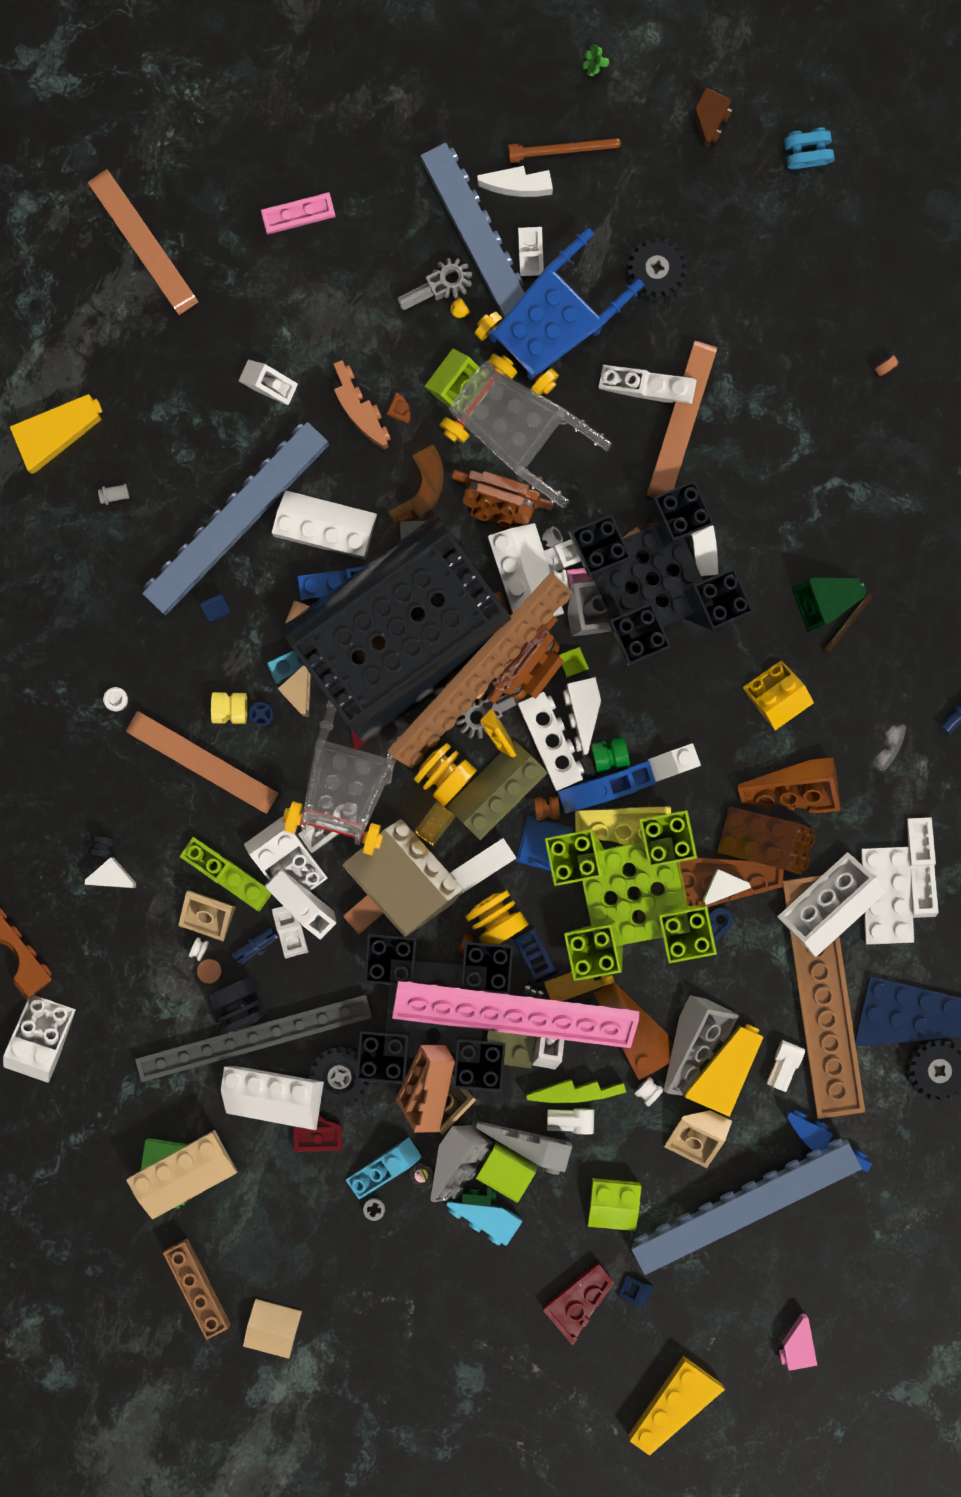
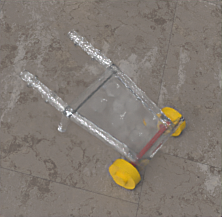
(511, 420)
(344, 787)

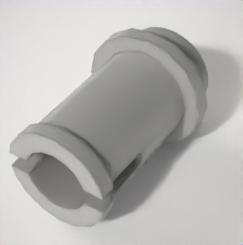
(113, 494)

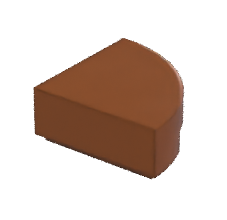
(399, 409)

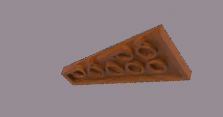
(699, 872)

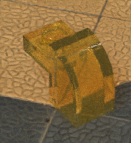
(434, 824)

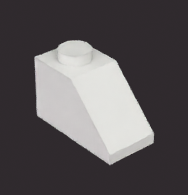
(268, 382)
(548, 1052)

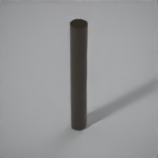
(847, 623)

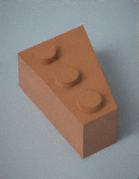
(427, 1088)

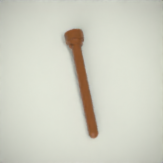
(518, 153)

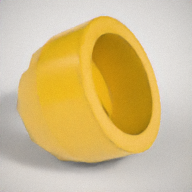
(459, 308)

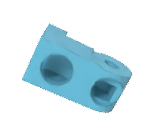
(284, 667)

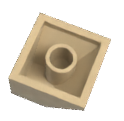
(699, 1136)

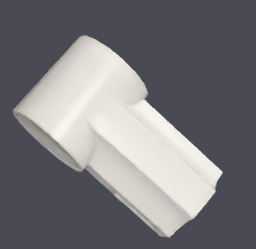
(787, 1060)
(576, 1120)

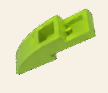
(226, 873)

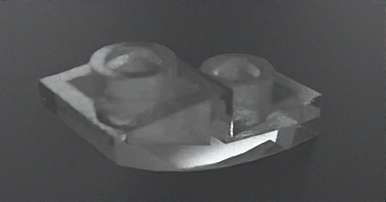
(894, 741)

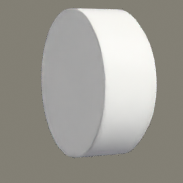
(115, 699)

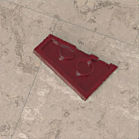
(576, 1303)

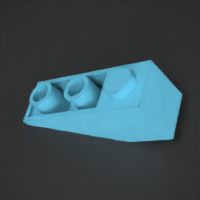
(384, 1168)
(493, 1219)

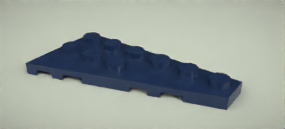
(906, 1014)

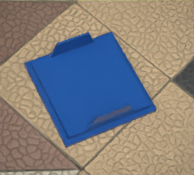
(533, 844)

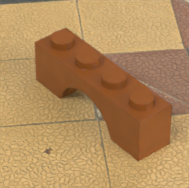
(30, 975)

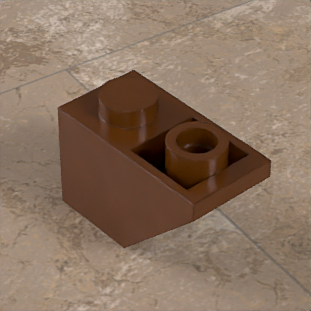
(710, 113)

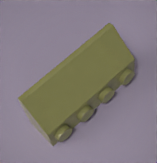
(496, 790)

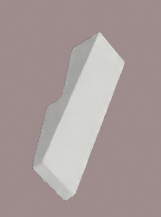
(922, 867)

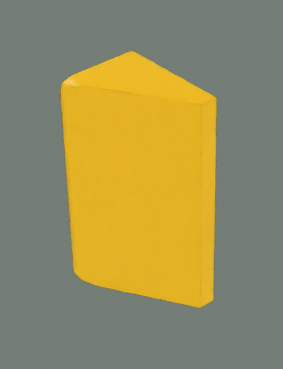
(498, 733)

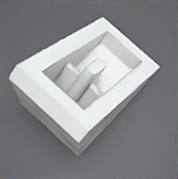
(316, 837)
(111, 874)
(722, 886)

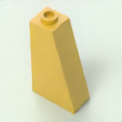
(53, 431)
(726, 1072)

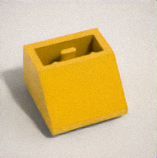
(778, 695)

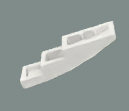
(483, 865)

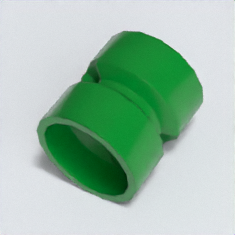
(610, 755)

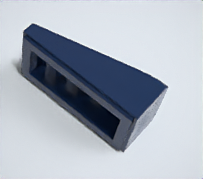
(542, 952)

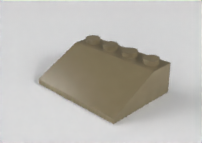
(404, 879)

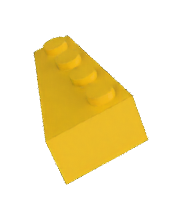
(675, 1404)

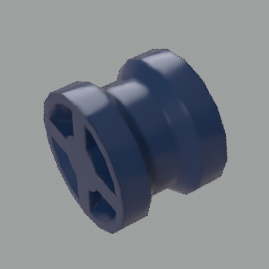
(258, 711)

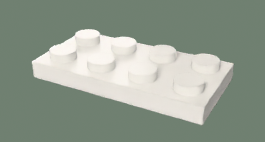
(892, 915)

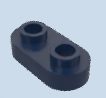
(719, 929)

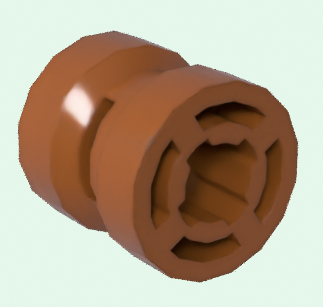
(547, 808)

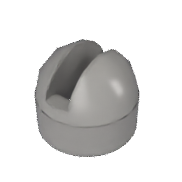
(552, 536)

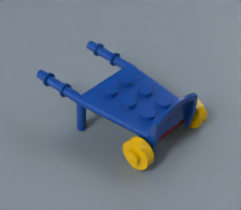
(550, 320)

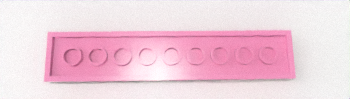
(515, 1014)

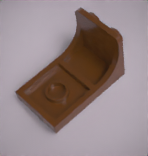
(766, 840)

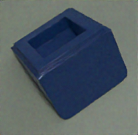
(215, 607)
(635, 1291)

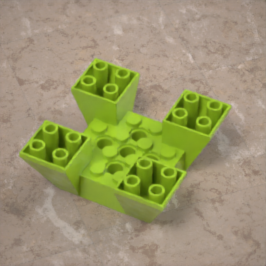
(599, 947)

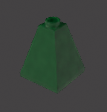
(826, 599)

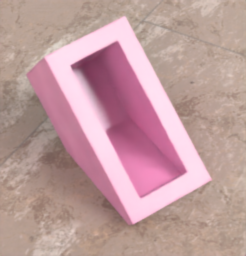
(798, 1346)

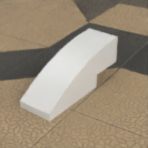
(517, 183)

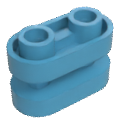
(816, 138)

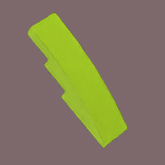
(566, 1092)

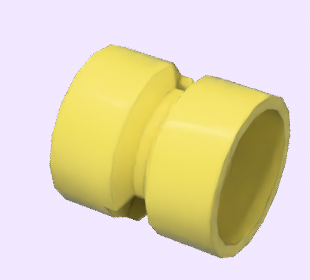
(229, 708)

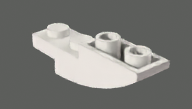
(647, 385)

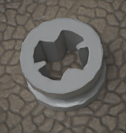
(379, 1215)

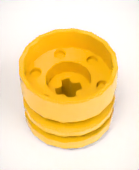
(445, 774)
(496, 919)

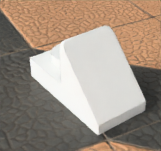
(674, 762)

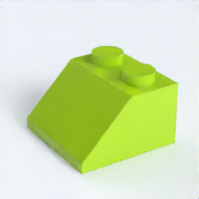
(451, 377)
(614, 1204)

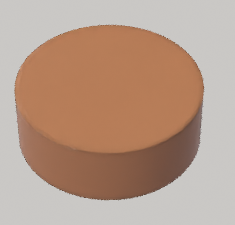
(886, 366)
(209, 971)

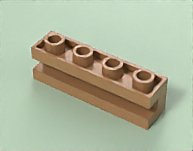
(196, 1288)

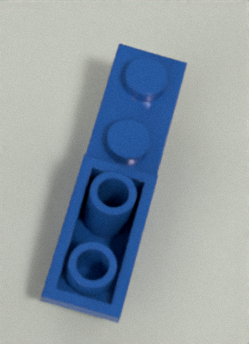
(318, 585)
(606, 787)
(817, 1136)

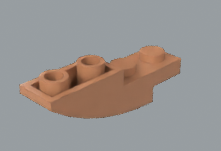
(361, 414)

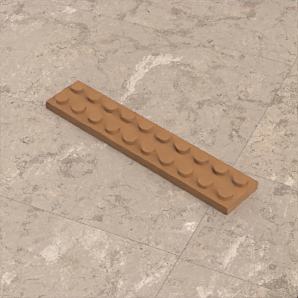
(480, 671)
(826, 1021)

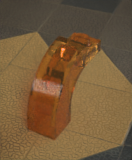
(432, 484)

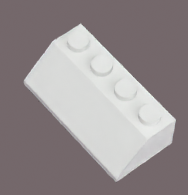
(324, 525)
(520, 562)
(832, 904)
(271, 1096)

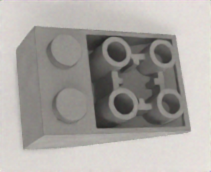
(457, 1161)

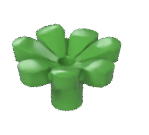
(594, 60)

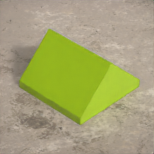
(507, 1171)

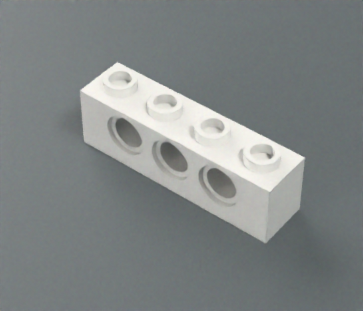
(530, 709)

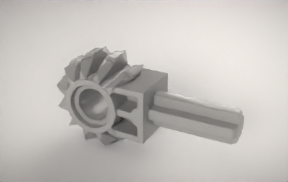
(437, 284)
(501, 705)

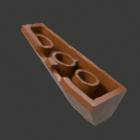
(803, 786)
(650, 1045)

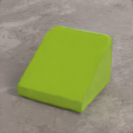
(573, 662)

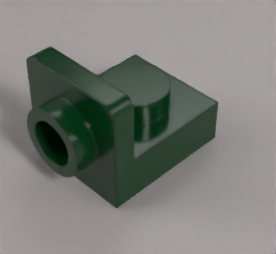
(476, 1197)

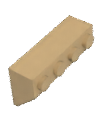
(182, 1175)

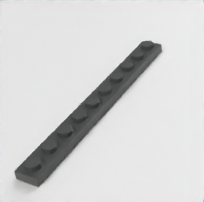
(253, 1038)

